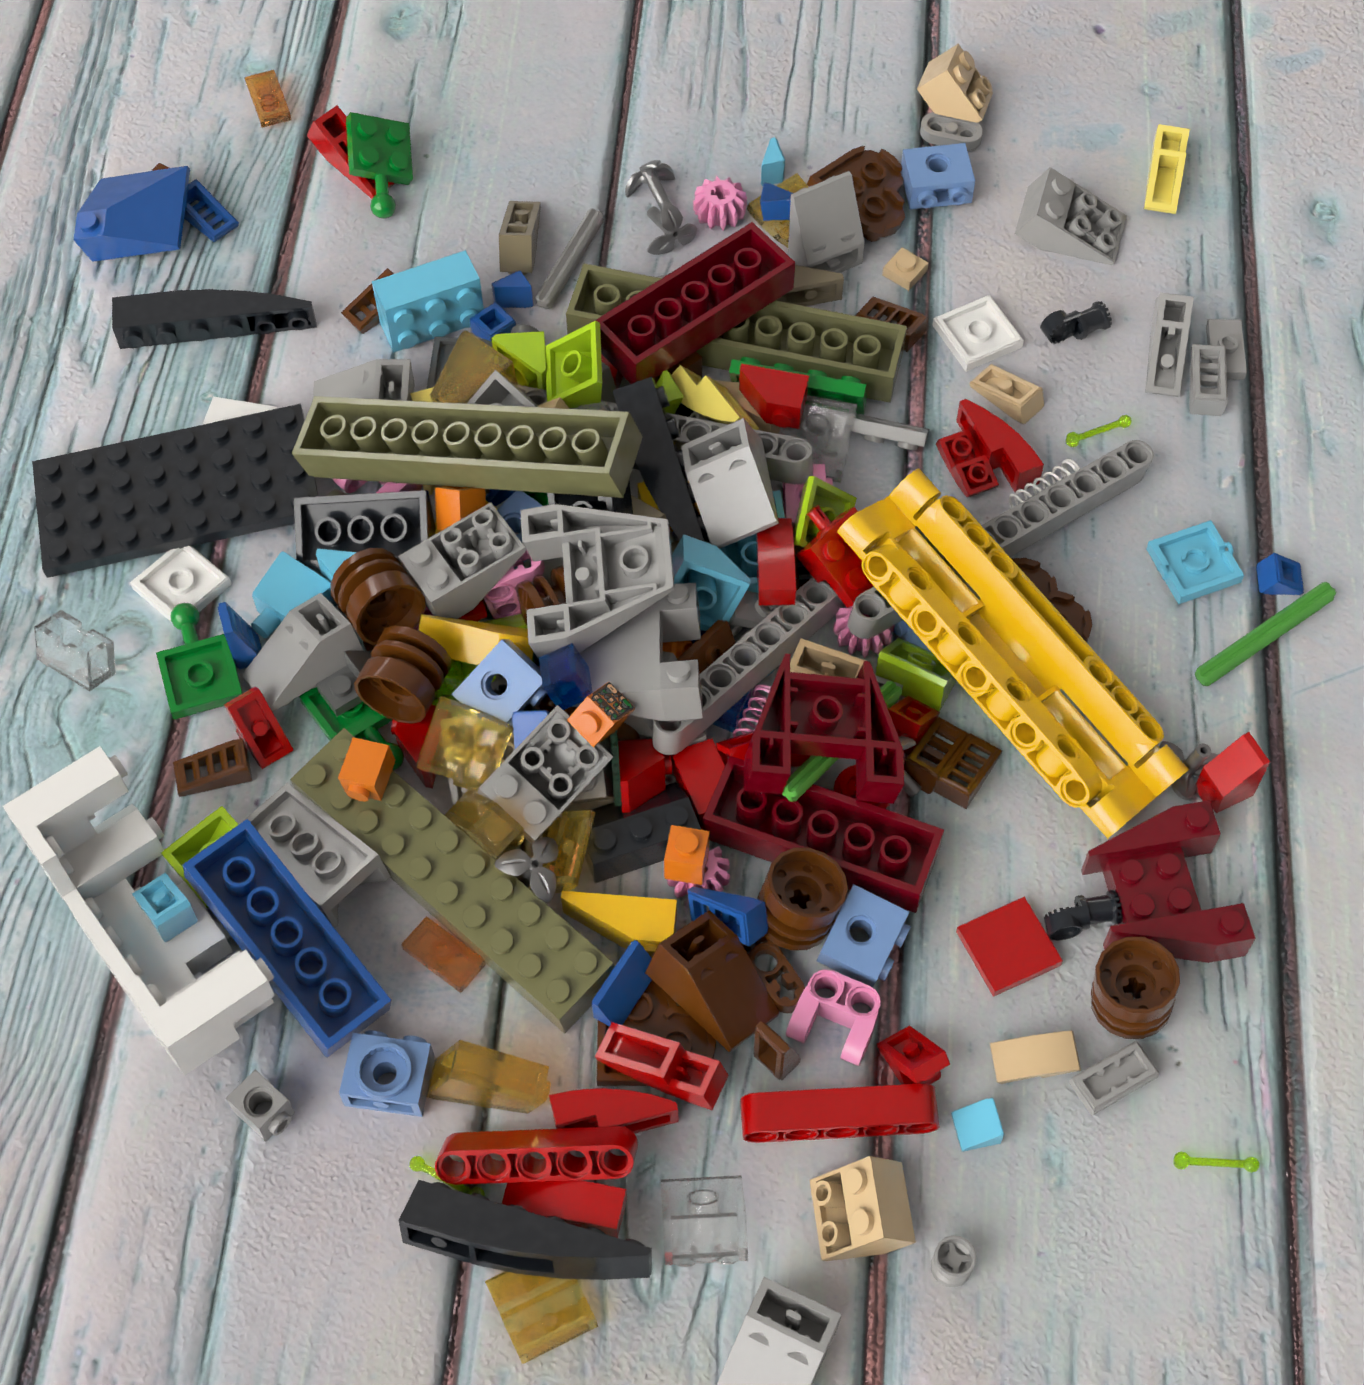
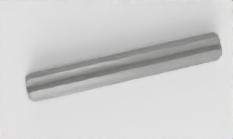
(569, 259)

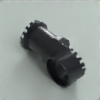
(1061, 326)
(1087, 911)

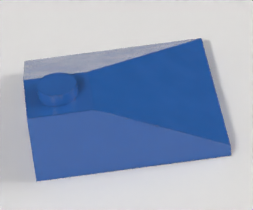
(133, 214)

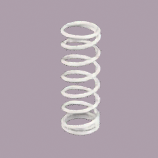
(1064, 472)

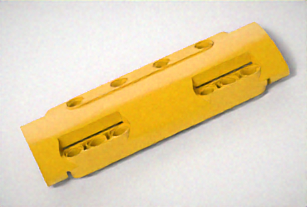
(1013, 652)

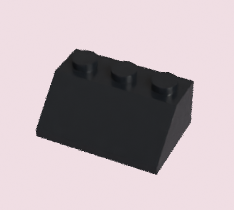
(636, 838)

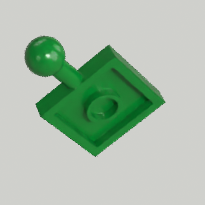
(379, 152)
(197, 673)
(359, 721)

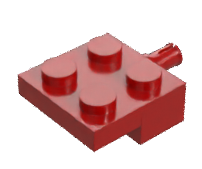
(833, 559)

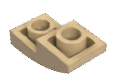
(1035, 1056)

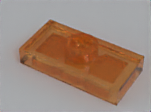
(267, 98)
(443, 954)

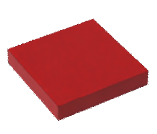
(1009, 946)

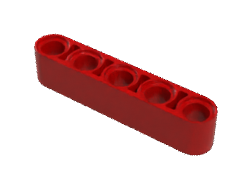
(839, 1113)
(553, 1144)

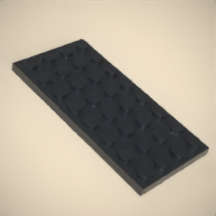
(169, 490)

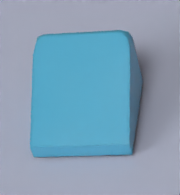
(773, 164)
(978, 1125)

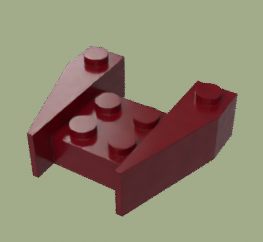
(826, 720)
(1157, 891)

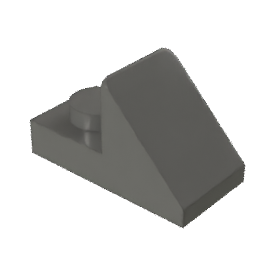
(339, 687)

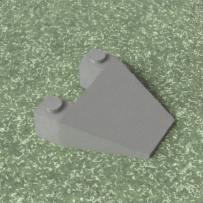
(611, 571)
(634, 659)

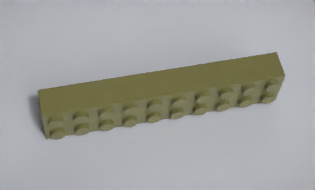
(776, 334)
(469, 445)
(464, 889)

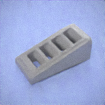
(1208, 400)

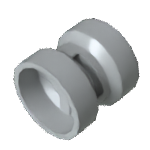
(958, 1255)

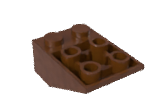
(713, 980)

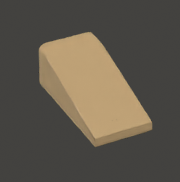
(1009, 393)

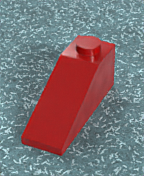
(330, 138)

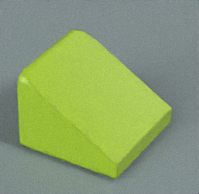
(672, 390)

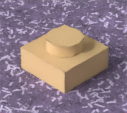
(905, 268)

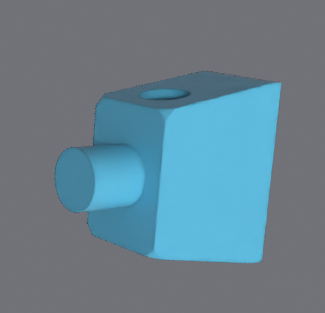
(283, 589)

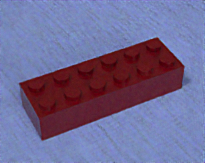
(695, 304)
(870, 844)

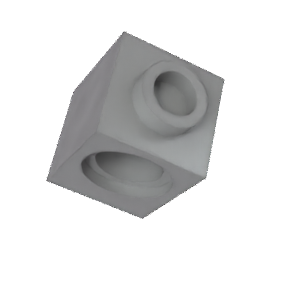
(250, 1094)

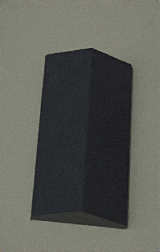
(362, 522)

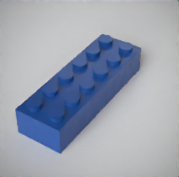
(281, 924)

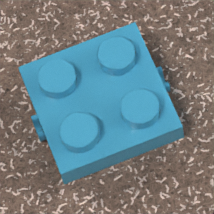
(1195, 562)

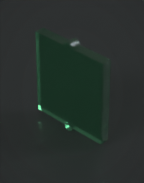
(615, 769)

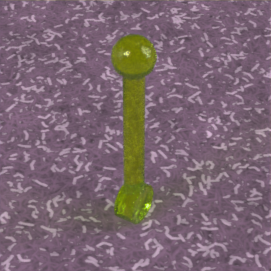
(1073, 438)
(1182, 1160)
(418, 1164)

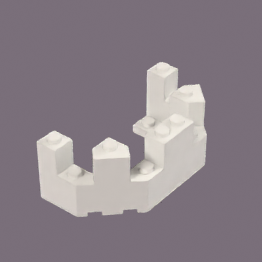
(89, 867)

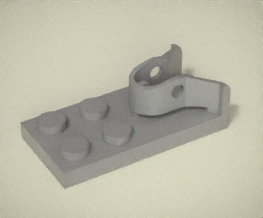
(316, 849)

